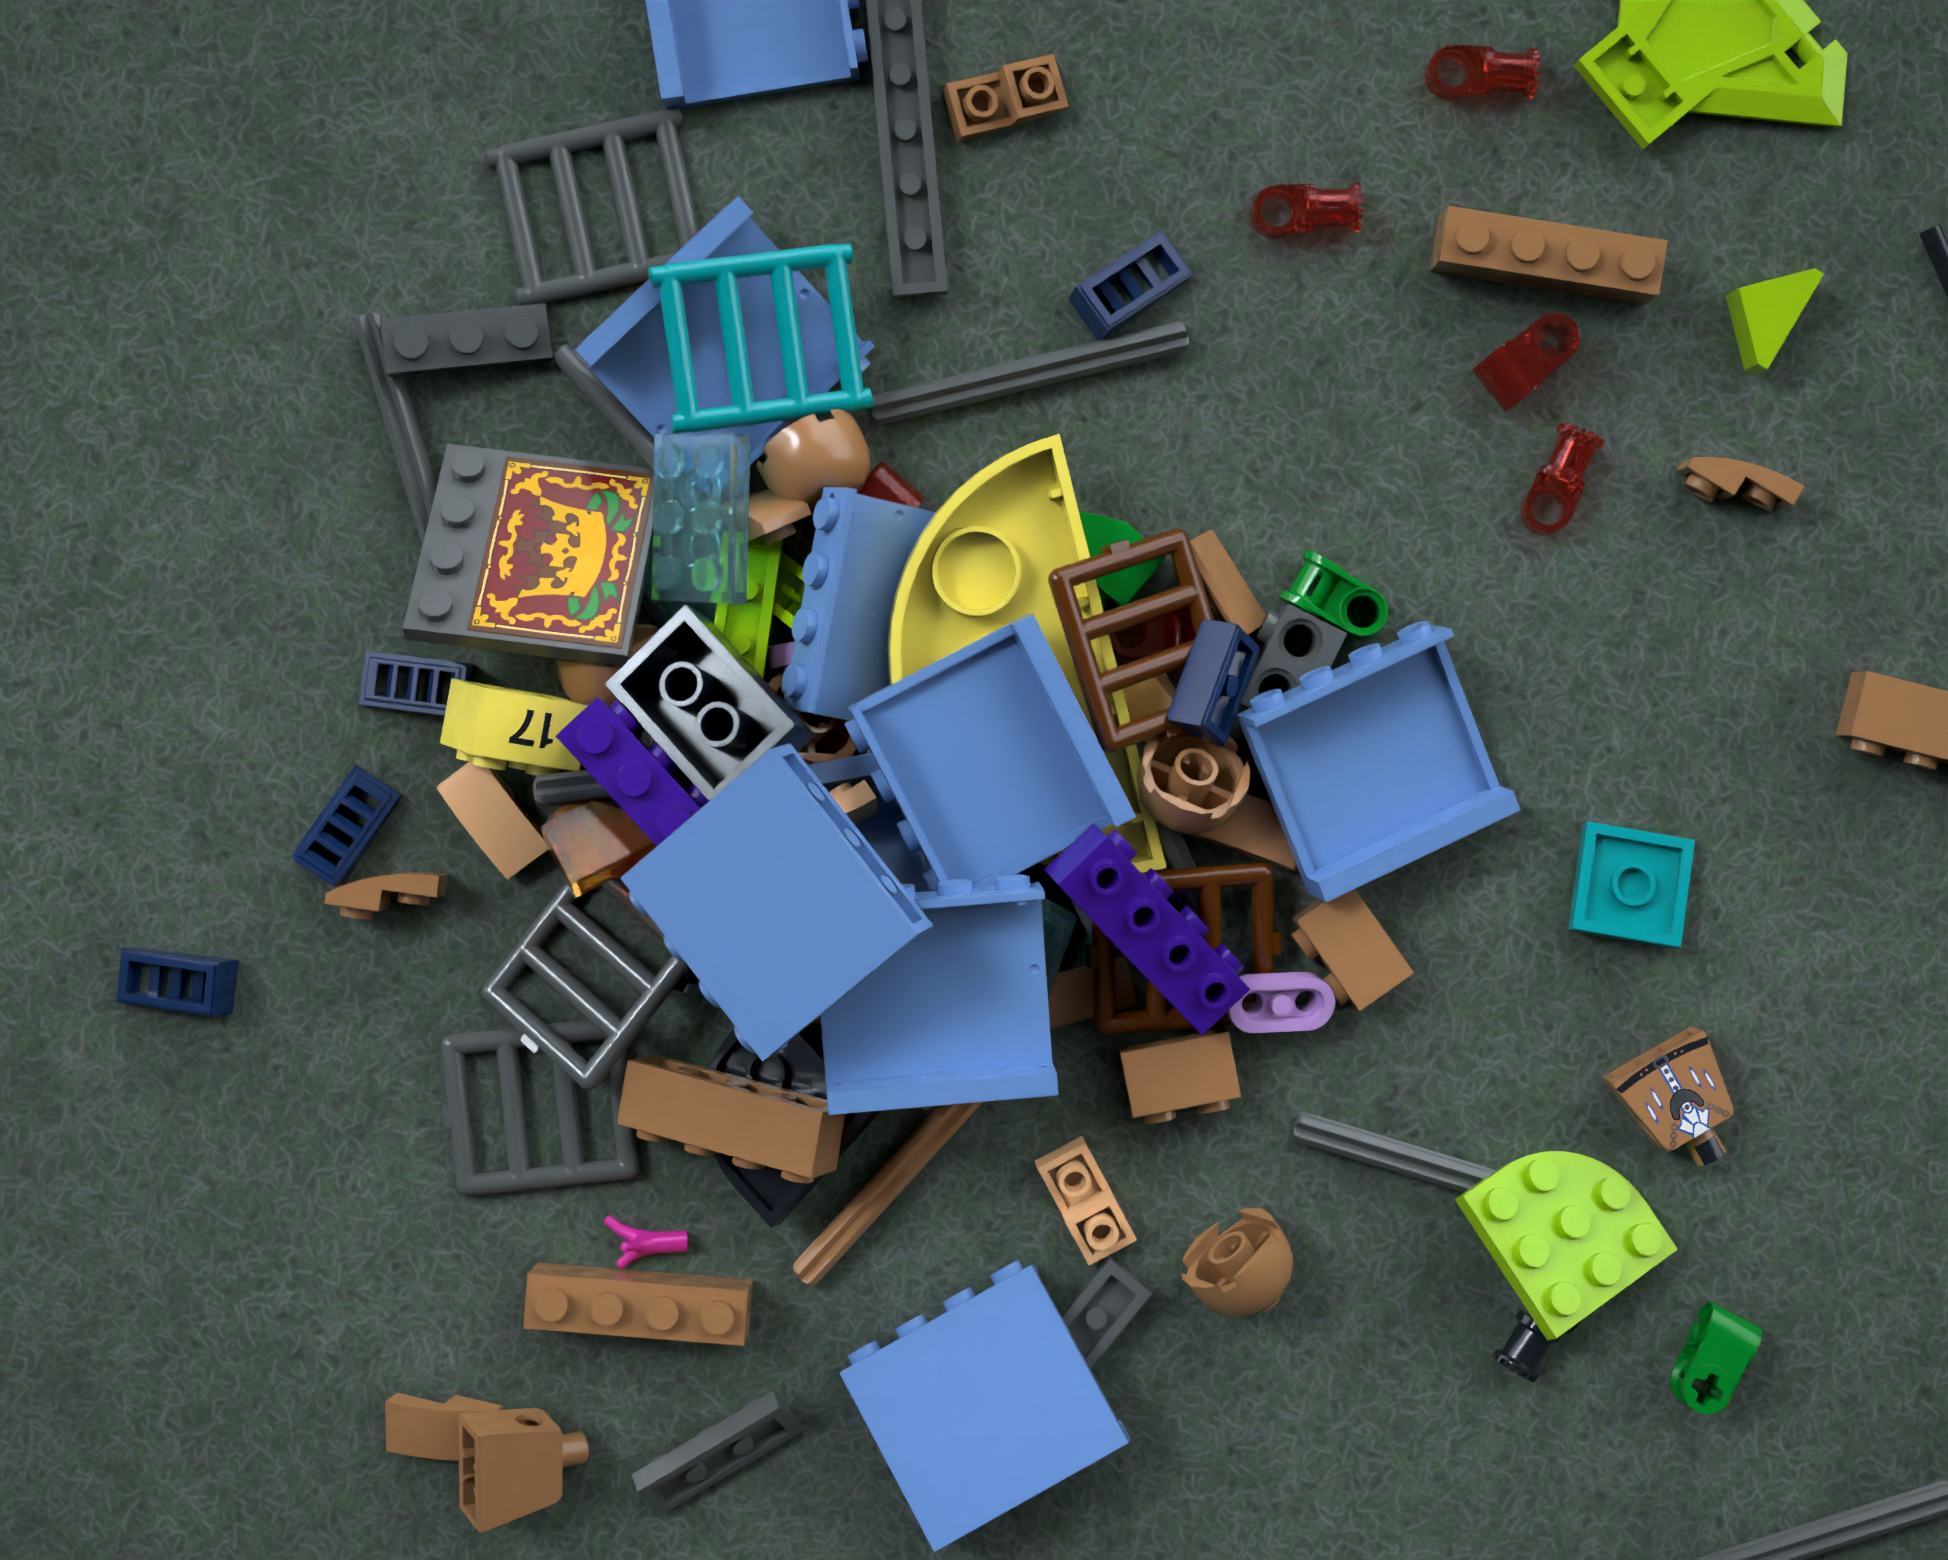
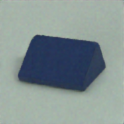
(1213, 681)

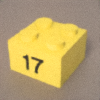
(509, 725)

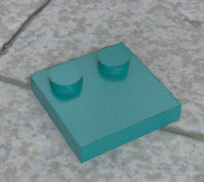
(1631, 885)

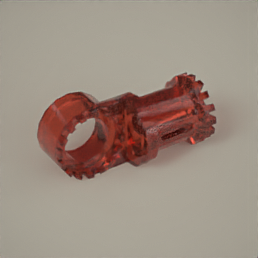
(1486, 71)
(1310, 208)
(1562, 479)

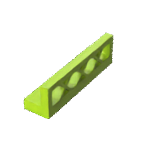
(750, 624)

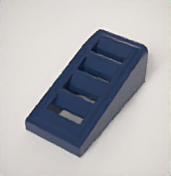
(1094, 312)
(372, 659)
(317, 834)
(211, 987)

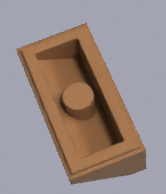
(1224, 584)
(1073, 992)

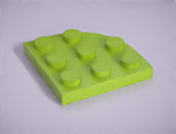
(1565, 1233)

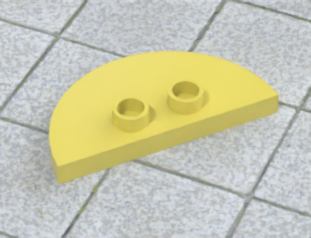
(989, 564)

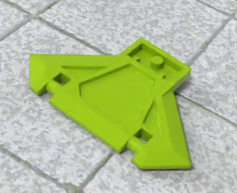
(1715, 62)

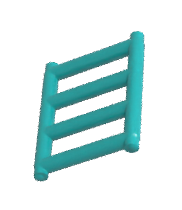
(780, 267)

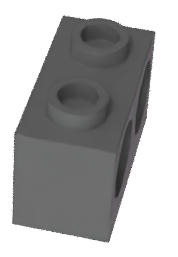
(1275, 660)

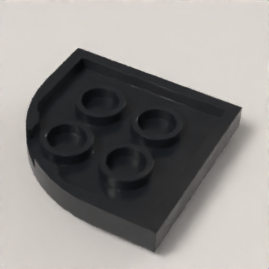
(794, 1068)

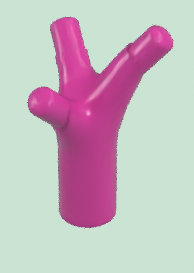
(644, 1242)

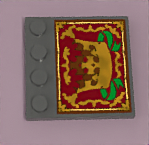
(534, 556)

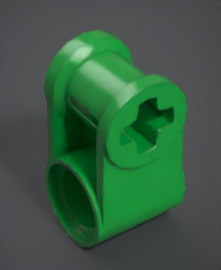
(1333, 595)
(1717, 1353)

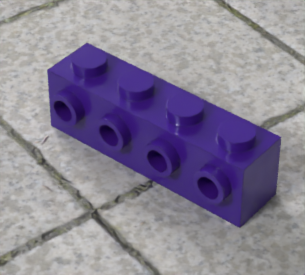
(629, 770)
(1148, 928)

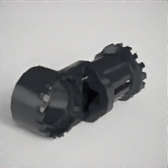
(1526, 1347)

